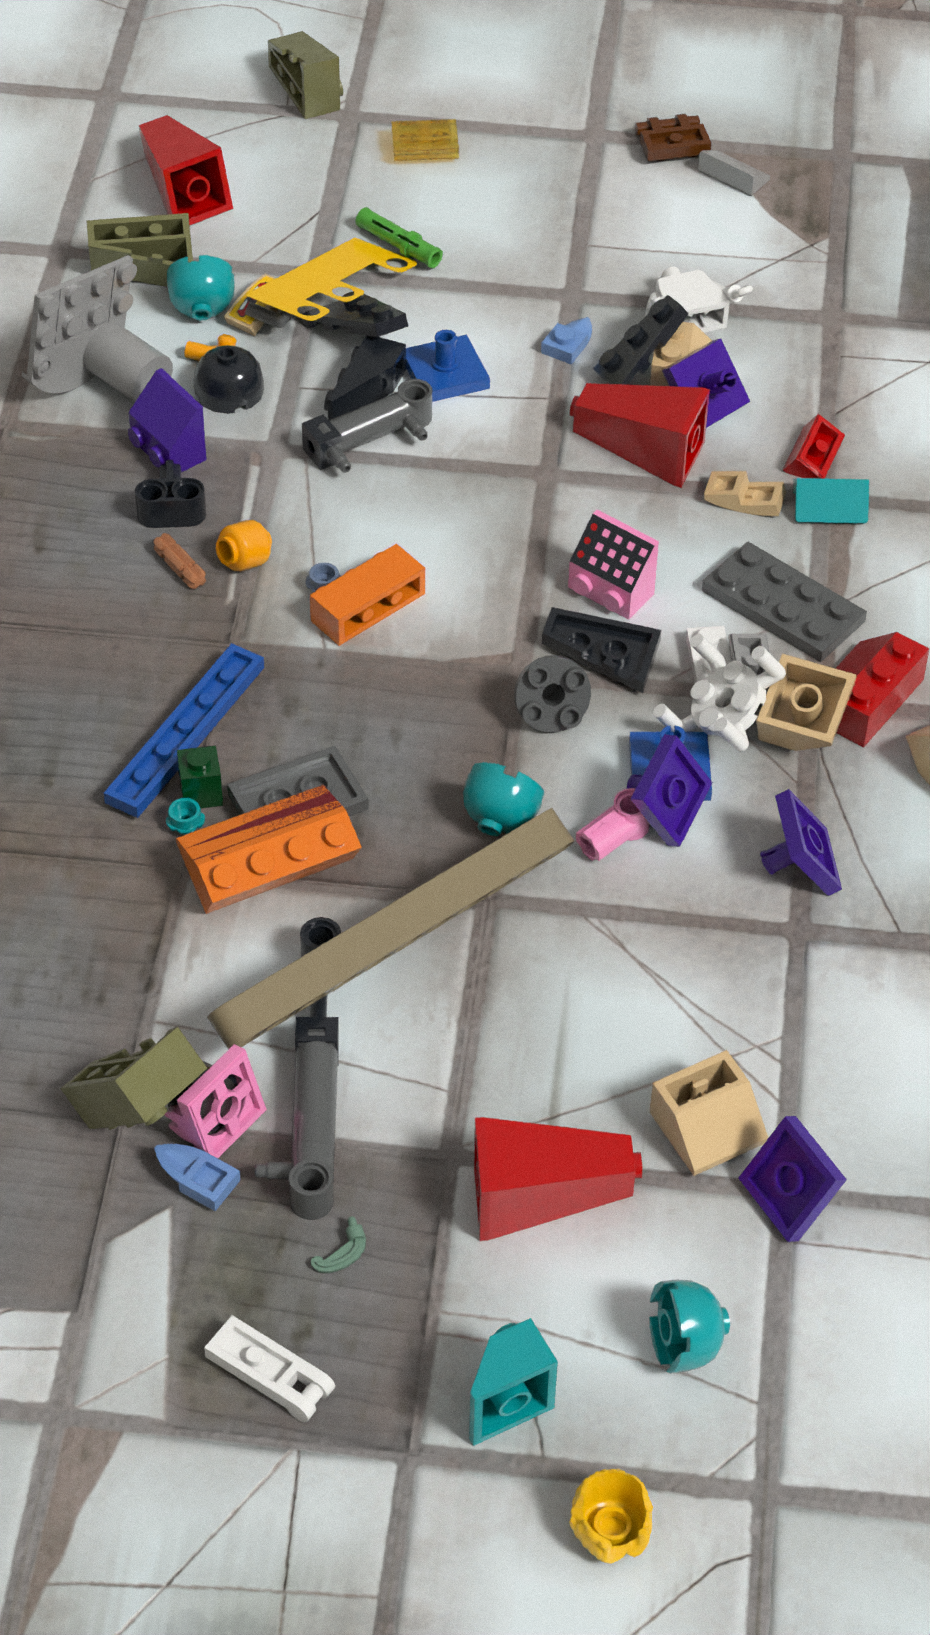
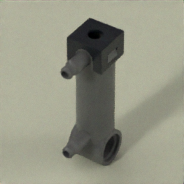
(328, 439)

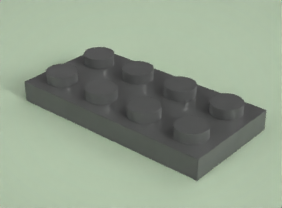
(784, 601)

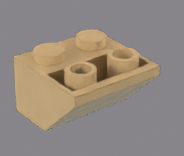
(708, 1112)

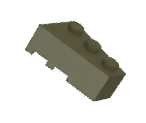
(149, 240)

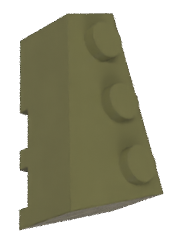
(306, 73)
(135, 1086)

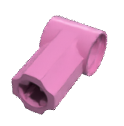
(613, 827)

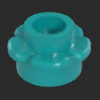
(185, 816)

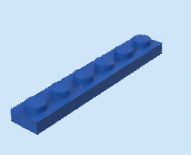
(183, 729)

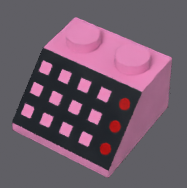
(614, 565)

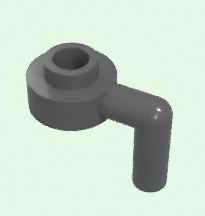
(270, 317)

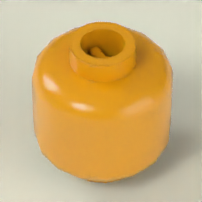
(243, 545)

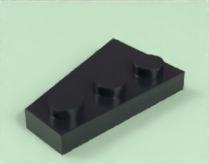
(361, 316)
(639, 341)
(604, 644)

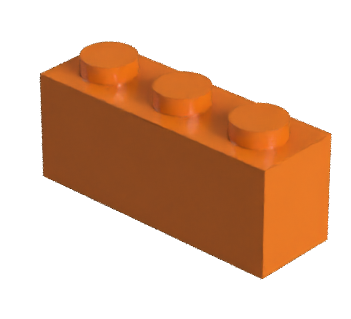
(367, 594)

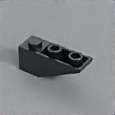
(371, 375)

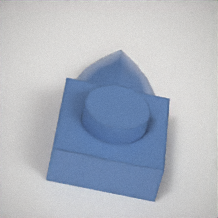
(567, 340)
(198, 1173)

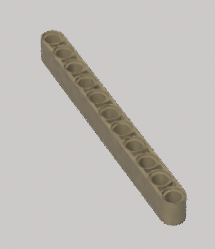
(389, 930)

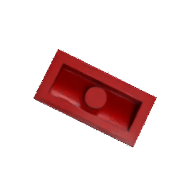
(814, 449)

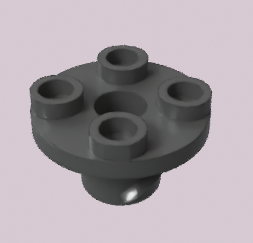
(552, 693)

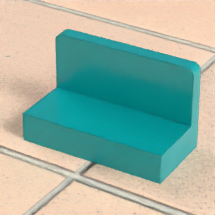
(831, 500)

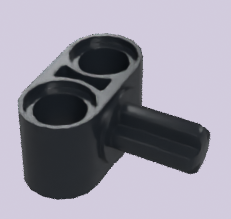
(170, 499)

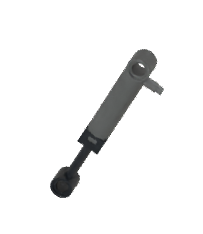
(313, 1098)

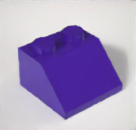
(168, 423)

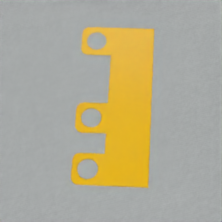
(324, 275)

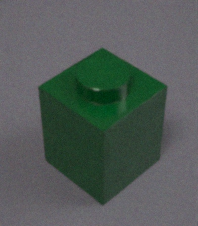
(200, 776)

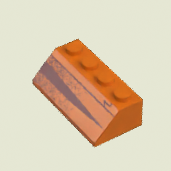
(268, 847)

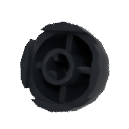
(228, 379)

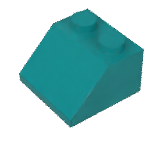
(512, 1381)

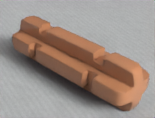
(179, 561)

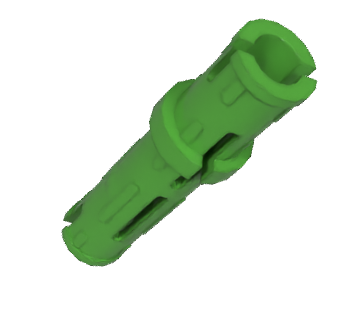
(417, 248)

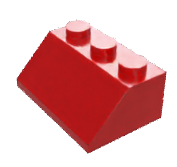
(887, 675)

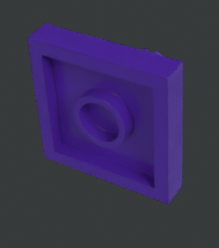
(714, 370)
(670, 790)
(805, 845)
(792, 1178)

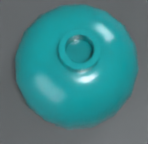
(200, 287)
(499, 800)
(687, 1325)

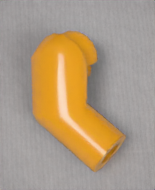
(196, 350)

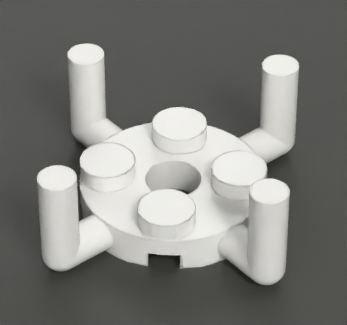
(725, 681)

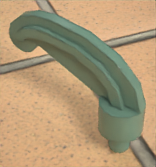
(346, 1254)

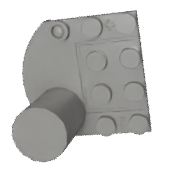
(83, 335)

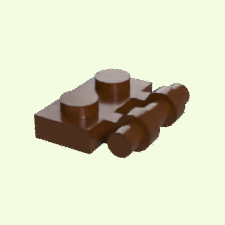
(672, 137)

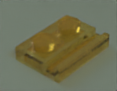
(425, 140)

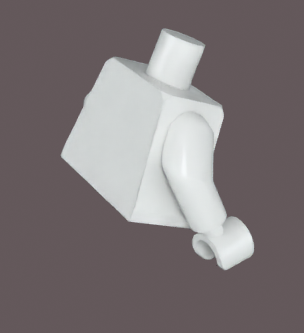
(699, 296)

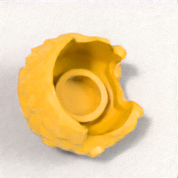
(612, 1515)

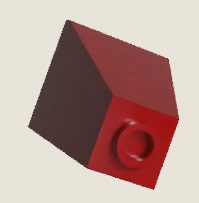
(186, 169)
(645, 425)
(546, 1173)

